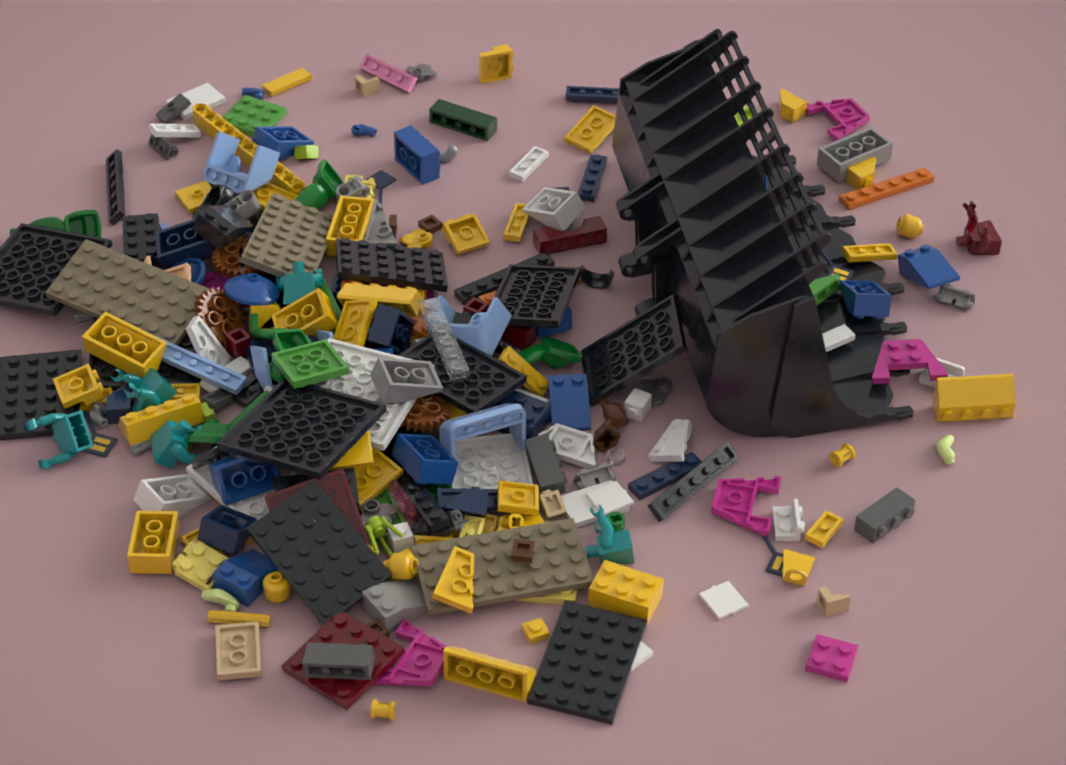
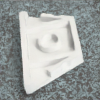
(572, 445)

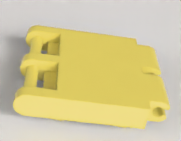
(198, 564)

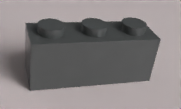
(545, 463)
(884, 515)
(338, 661)

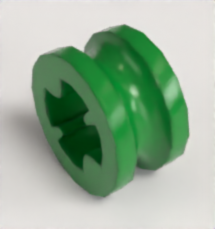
(620, 518)

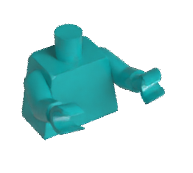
(299, 282)
(150, 390)
(69, 433)
(171, 442)
(610, 545)

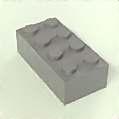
(851, 150)

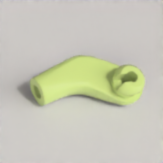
(944, 449)
(221, 597)

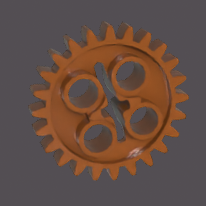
(227, 260)
(219, 313)
(427, 413)

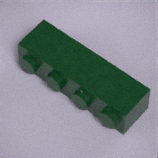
(463, 119)

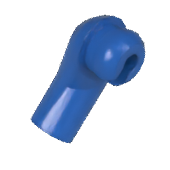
(257, 93)
(362, 129)

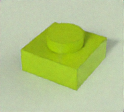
(208, 413)

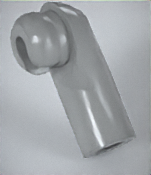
(449, 155)
(96, 415)

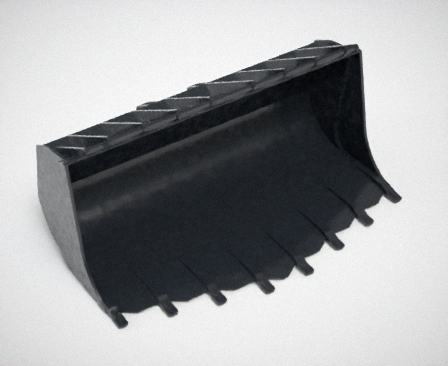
(730, 254)

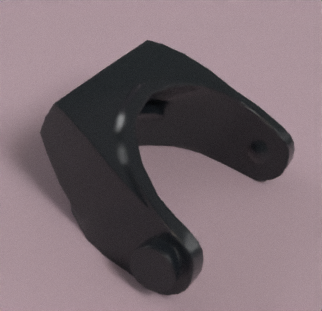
(590, 278)

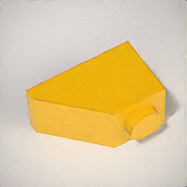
(791, 107)
(861, 174)

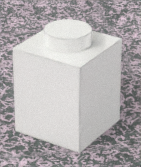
(638, 404)
(398, 543)

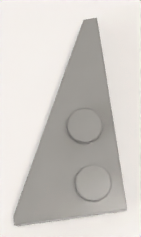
(378, 227)

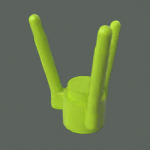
(376, 527)

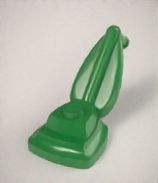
(322, 186)
(81, 222)
(282, 337)
(553, 352)
(213, 430)

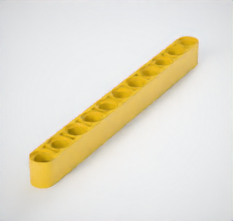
(212, 123)

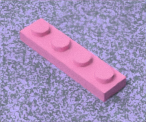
(388, 72)

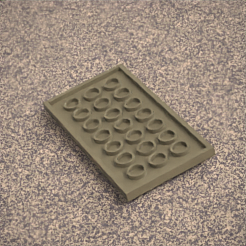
(287, 235)
(127, 288)
(556, 566)

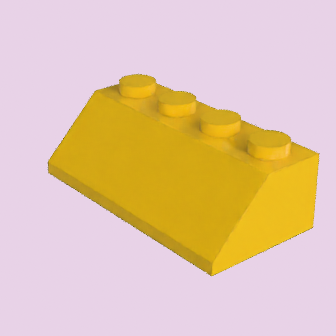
(349, 221)
(392, 296)
(124, 345)
(974, 397)
(142, 424)
(488, 673)

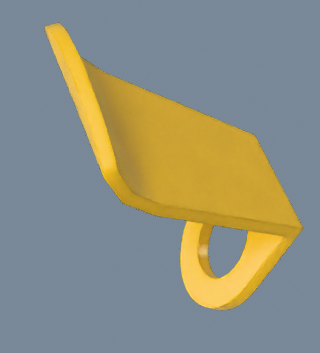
(796, 567)

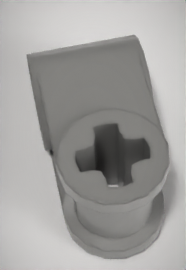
(352, 188)

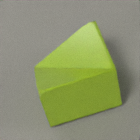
(306, 151)

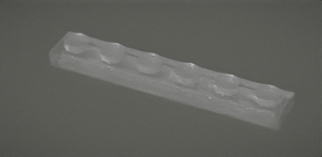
(444, 339)

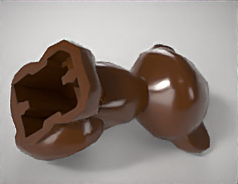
(608, 433)

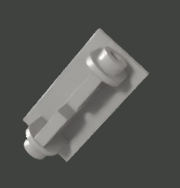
(964, 298)
(601, 472)

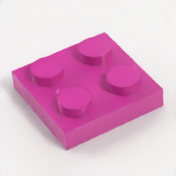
(831, 658)

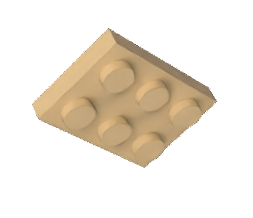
(238, 651)

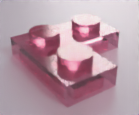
(402, 500)

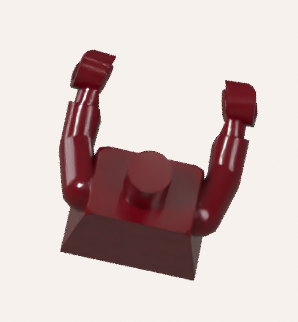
(979, 237)

